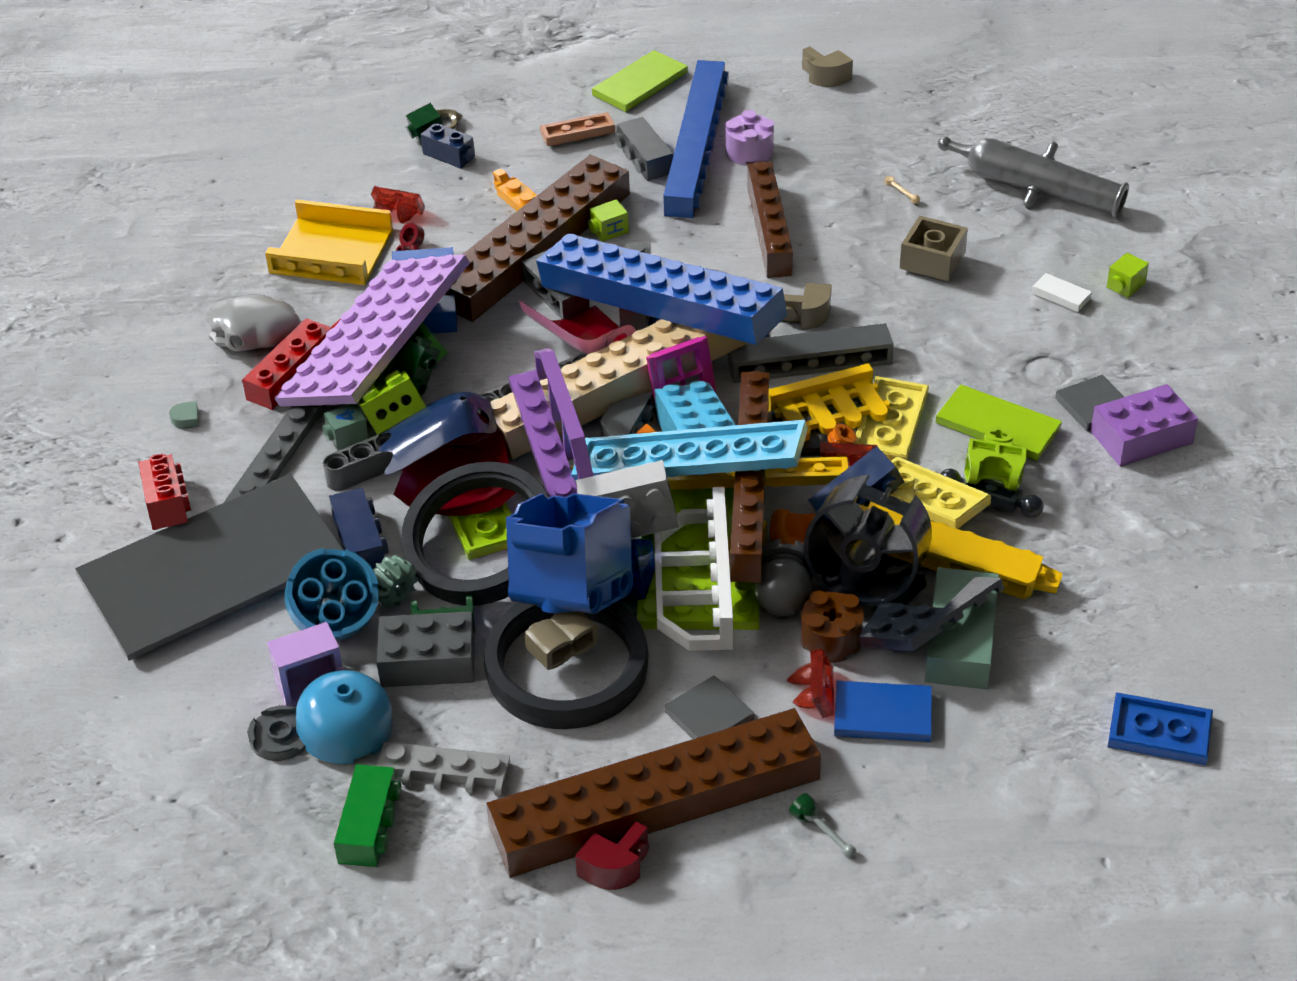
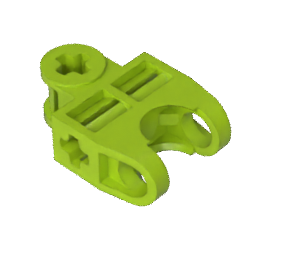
(995, 459)

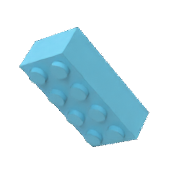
(689, 407)

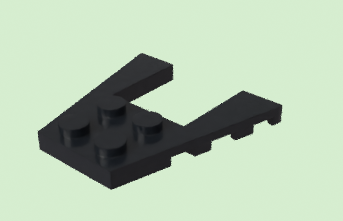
(910, 627)

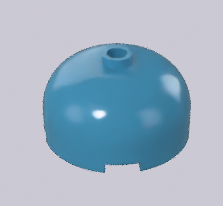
(342, 582)
(343, 717)

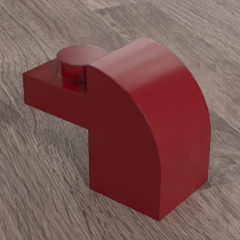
(612, 864)

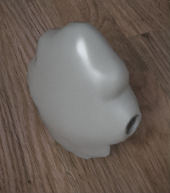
(250, 322)

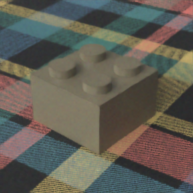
(933, 248)

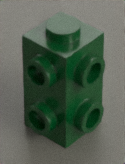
(418, 361)

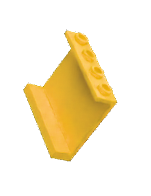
(332, 243)

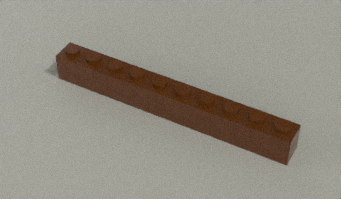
(749, 488)

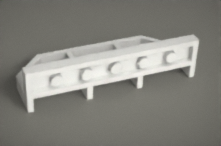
(718, 560)

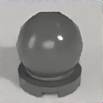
(784, 579)

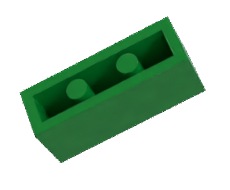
(367, 816)

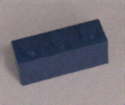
(882, 475)
(357, 527)

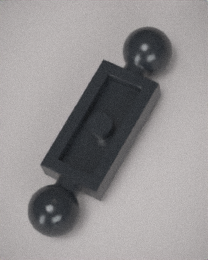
(1001, 497)

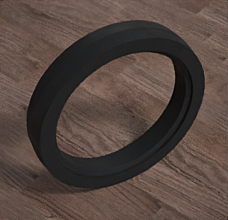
(432, 499)
(565, 713)

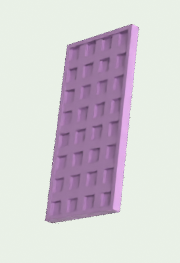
(372, 331)

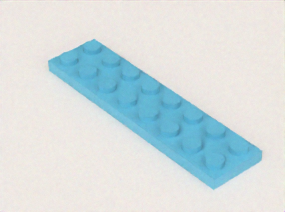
(702, 449)

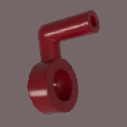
(411, 237)

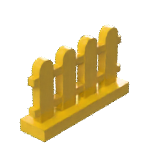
(835, 389)

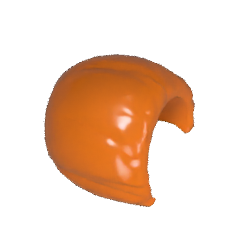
(789, 526)

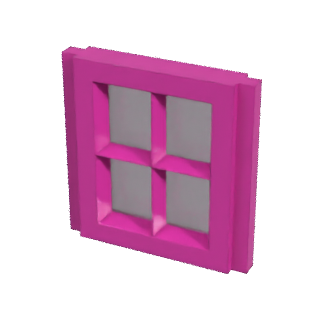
(681, 365)

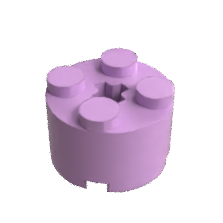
(749, 138)

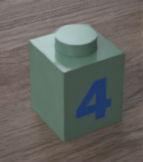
(345, 426)

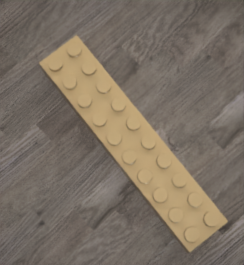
(606, 378)

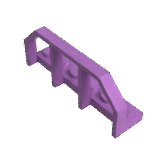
(541, 429)

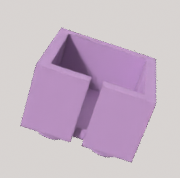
(302, 659)

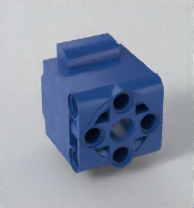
(569, 552)

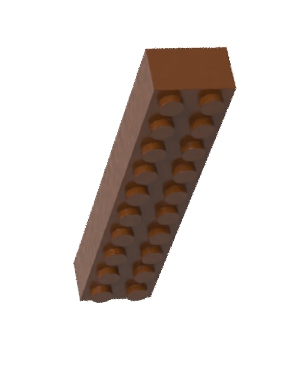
(533, 229)
(654, 790)

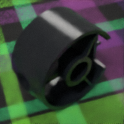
(866, 541)

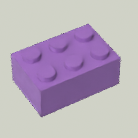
(1143, 425)

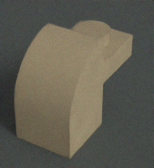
(827, 70)
(812, 308)

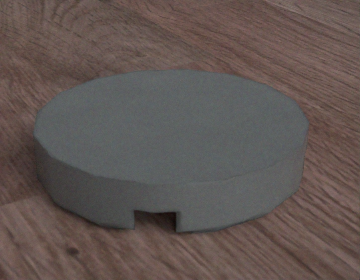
(281, 742)

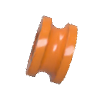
(842, 434)

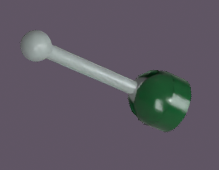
(806, 809)

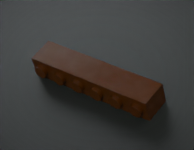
(769, 220)

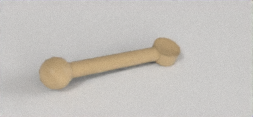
(889, 180)

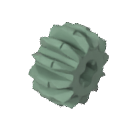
(395, 580)

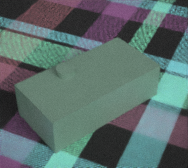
(964, 648)

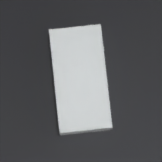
(1061, 292)

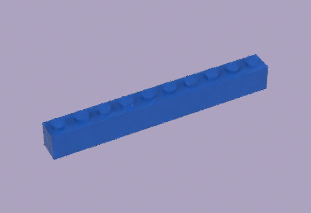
(695, 139)

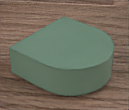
(184, 414)

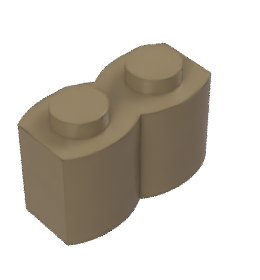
(560, 638)

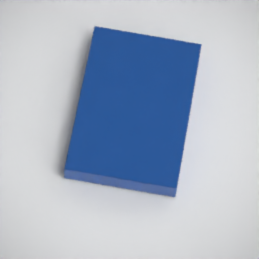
(883, 711)
(1160, 728)

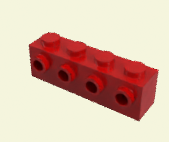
(280, 365)
(164, 491)

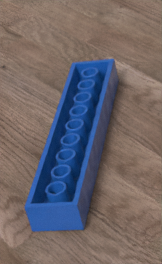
(663, 288)

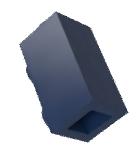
(447, 145)

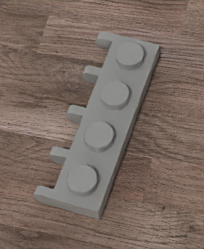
(446, 766)

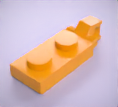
(512, 190)

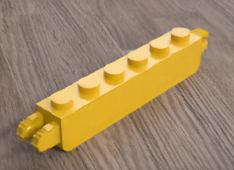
(965, 550)

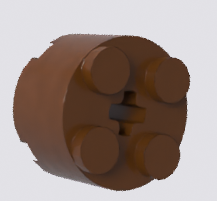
(832, 623)

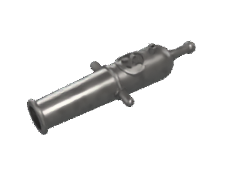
(1040, 174)

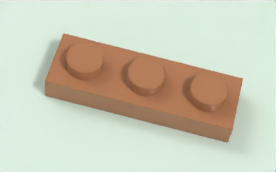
(577, 129)

